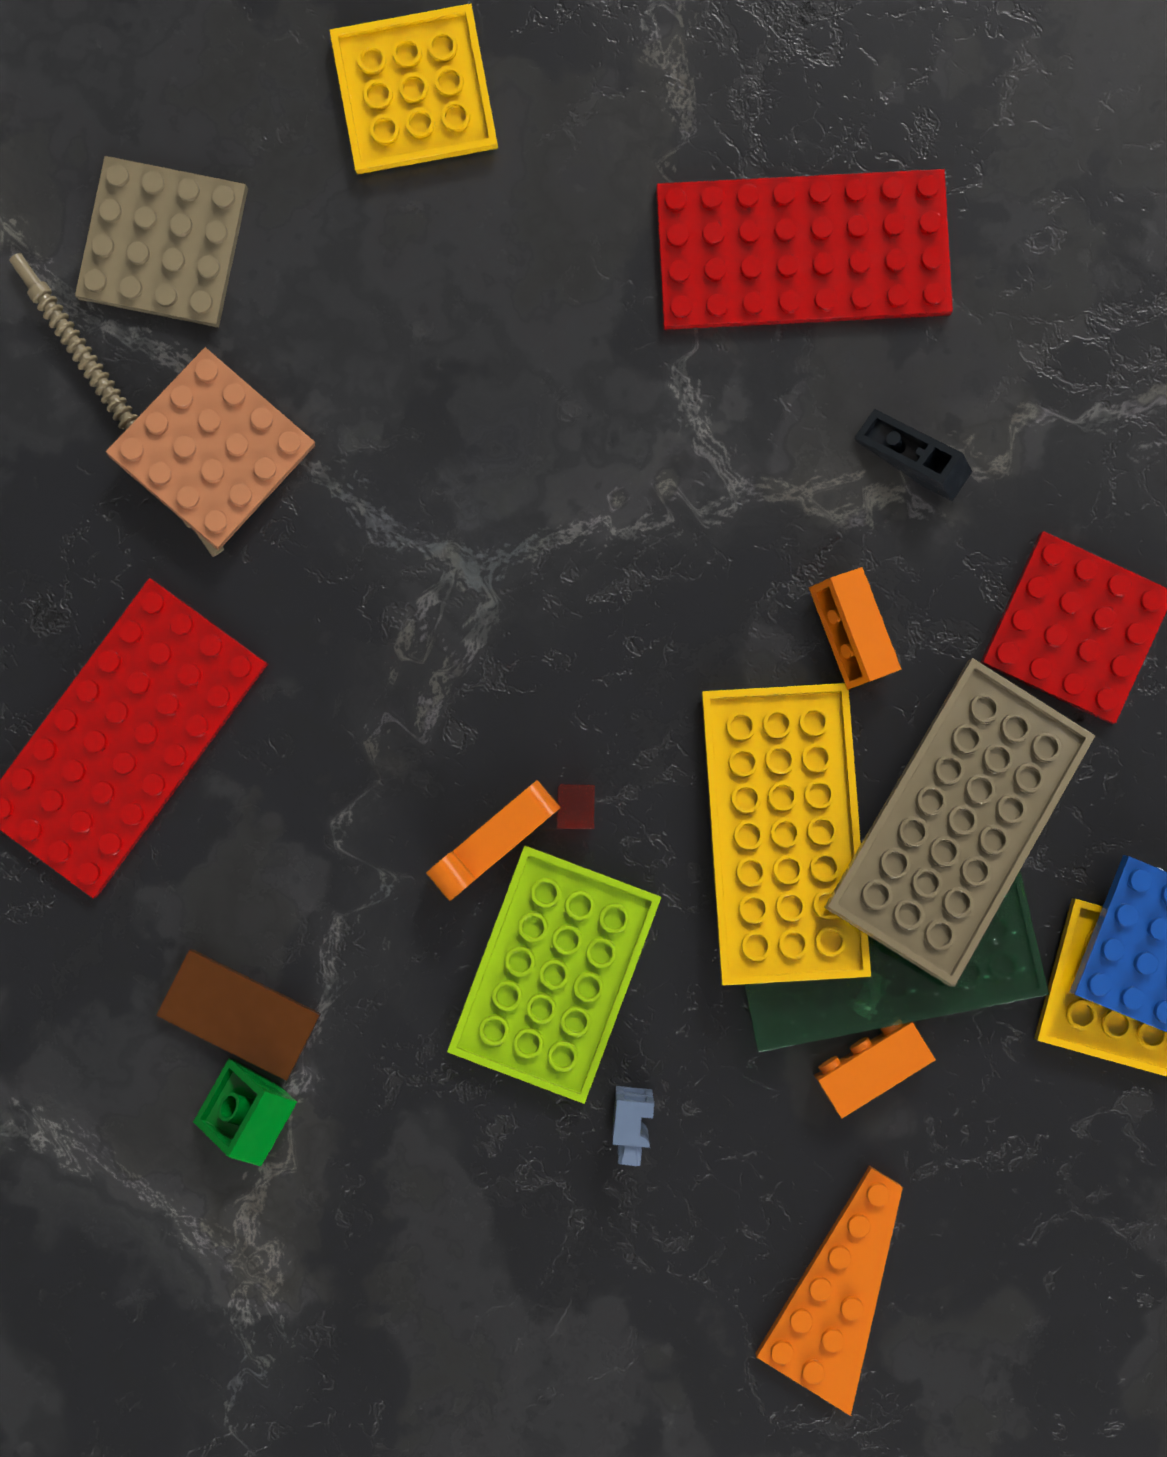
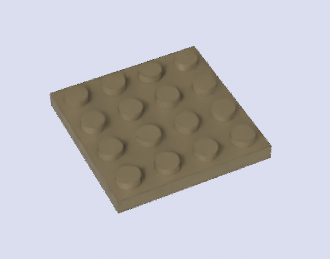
(161, 241)

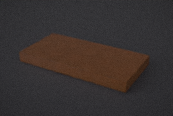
(238, 1014)

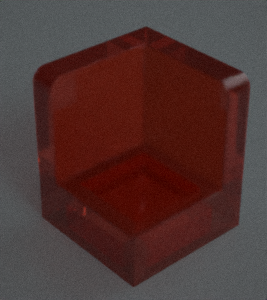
(576, 806)

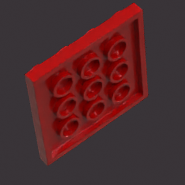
(1077, 627)

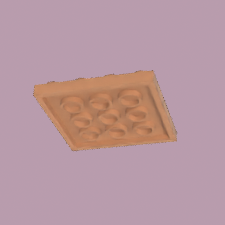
(211, 448)

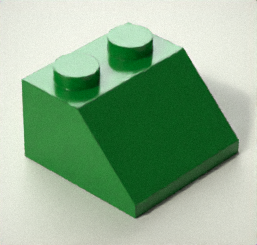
(244, 1113)

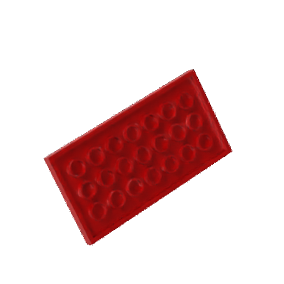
(804, 249)
(124, 737)

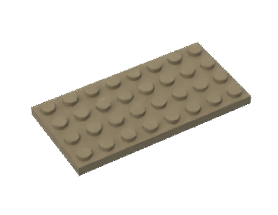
(960, 822)

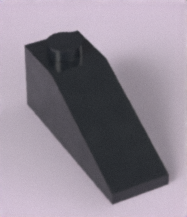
(915, 454)

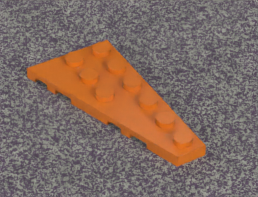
(830, 1313)

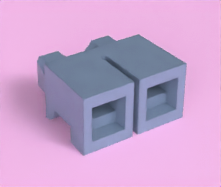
(627, 1128)

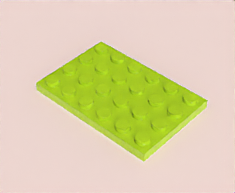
(554, 974)

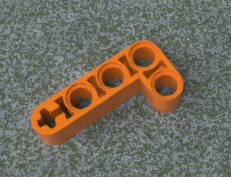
(493, 840)

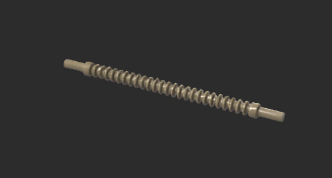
(40, 293)

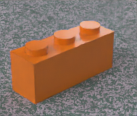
(854, 628)
(873, 1067)

